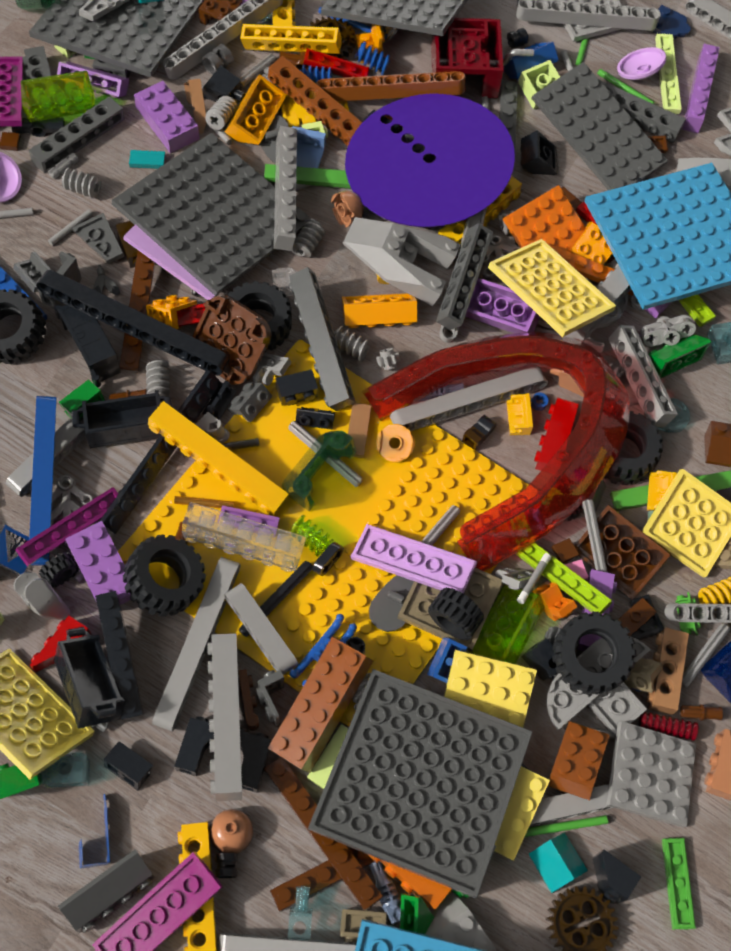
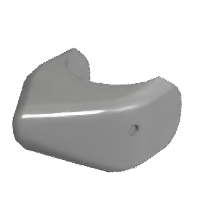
(40, 596)

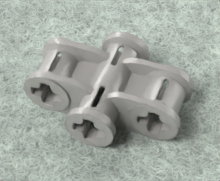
(673, 328)

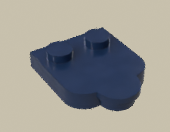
(671, 23)

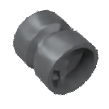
(218, 57)

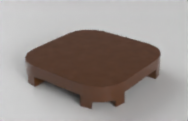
(236, 332)

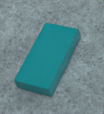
(146, 159)

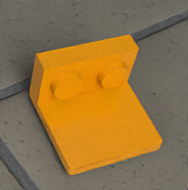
(374, 38)
(592, 245)
(166, 309)

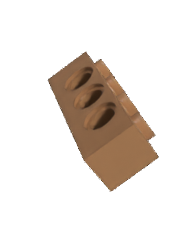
(677, 642)

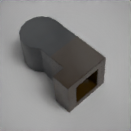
(479, 432)

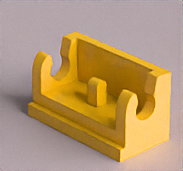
(520, 414)
(658, 485)

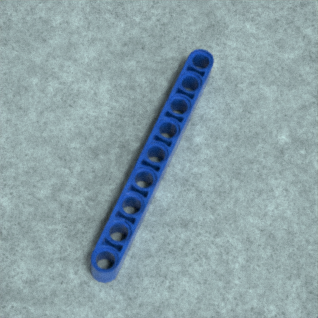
(42, 469)

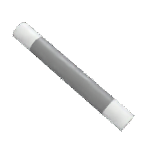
(534, 578)

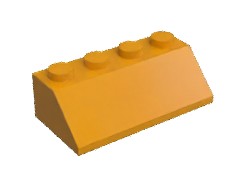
(256, 112)
(379, 309)

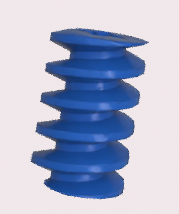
(372, 57)
(315, 74)

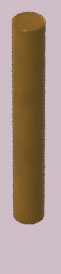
(205, 502)

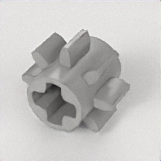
(388, 358)

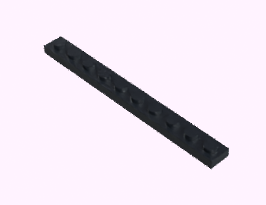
(157, 456)

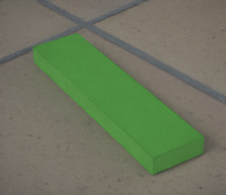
(678, 884)

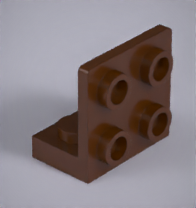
(216, 9)

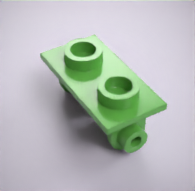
(688, 626)

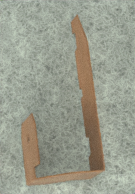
(195, 97)

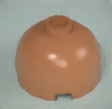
(347, 207)
(231, 831)

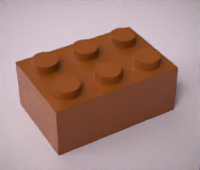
(579, 760)

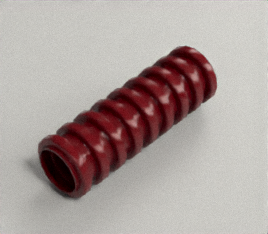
(669, 726)

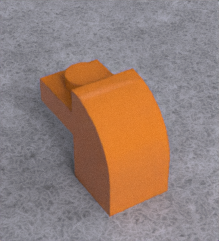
(555, 604)

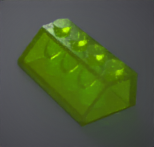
(57, 96)
(508, 626)

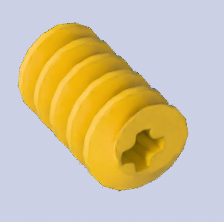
(717, 593)

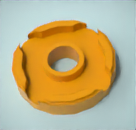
(406, 442)

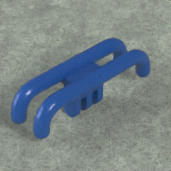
(316, 652)

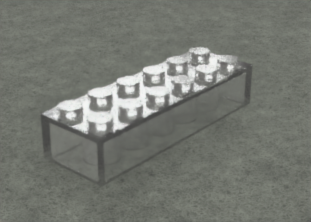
(242, 537)

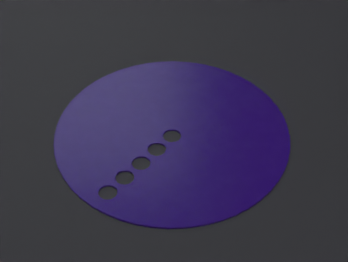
(469, 168)

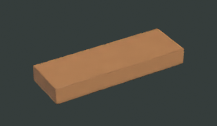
(359, 426)

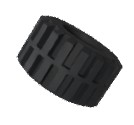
(456, 613)

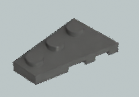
(100, 237)

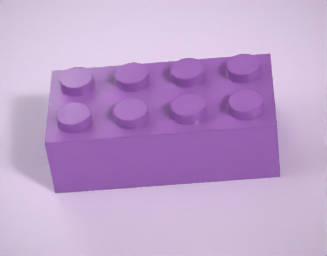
(166, 116)
(501, 308)
(99, 561)

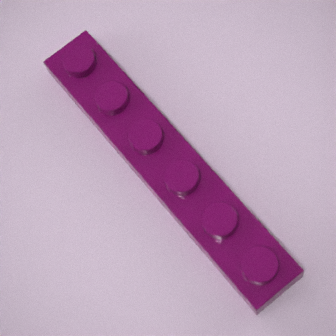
(68, 526)

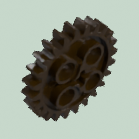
(347, 34)
(573, 904)

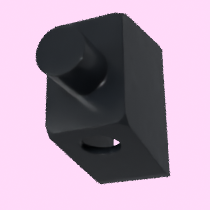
(223, 84)
(541, 659)

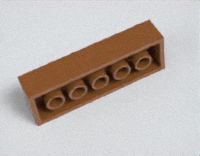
(320, 705)

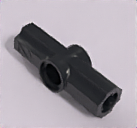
(41, 127)

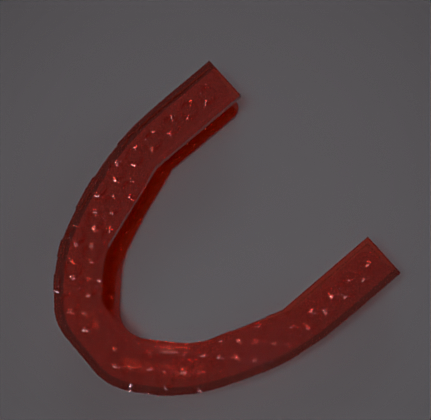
(574, 468)

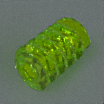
(314, 539)

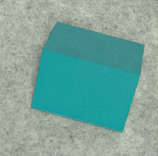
(557, 862)

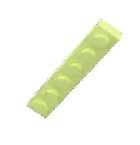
(668, 75)

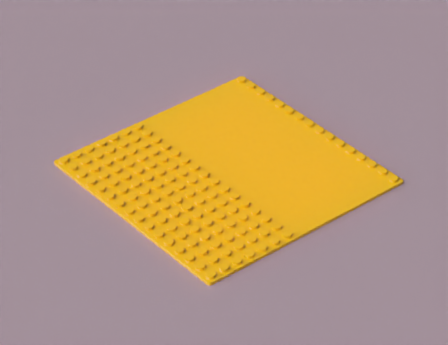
(393, 496)

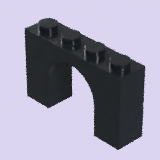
(198, 738)

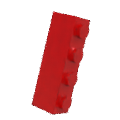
(557, 432)

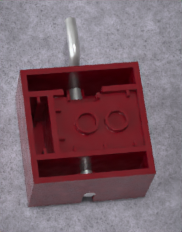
(474, 48)

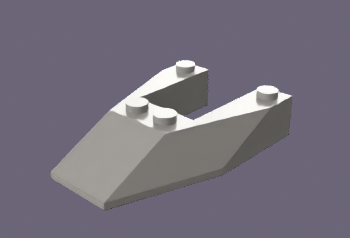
(391, 251)

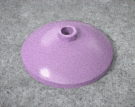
(641, 63)
(9, 178)

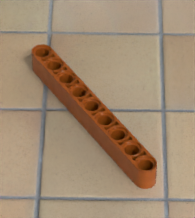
(393, 86)

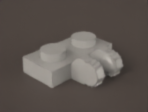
(270, 366)
(514, 578)

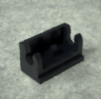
(128, 765)

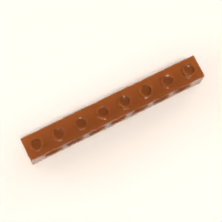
(313, 99)

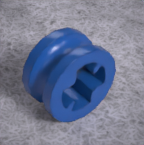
(539, 396)

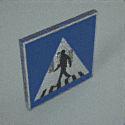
(9, 541)

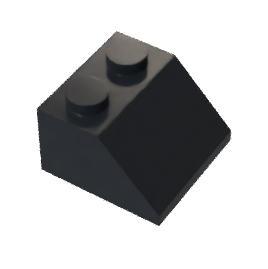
(538, 154)
(614, 877)

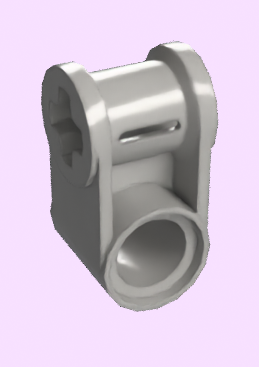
(213, 427)

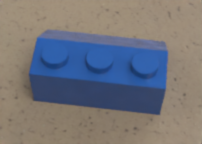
(542, 52)

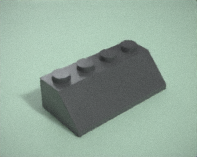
(106, 891)

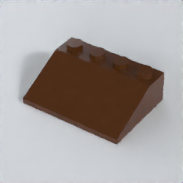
(626, 551)

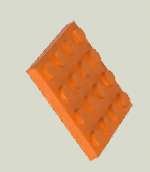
(546, 218)

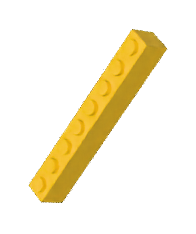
(217, 459)

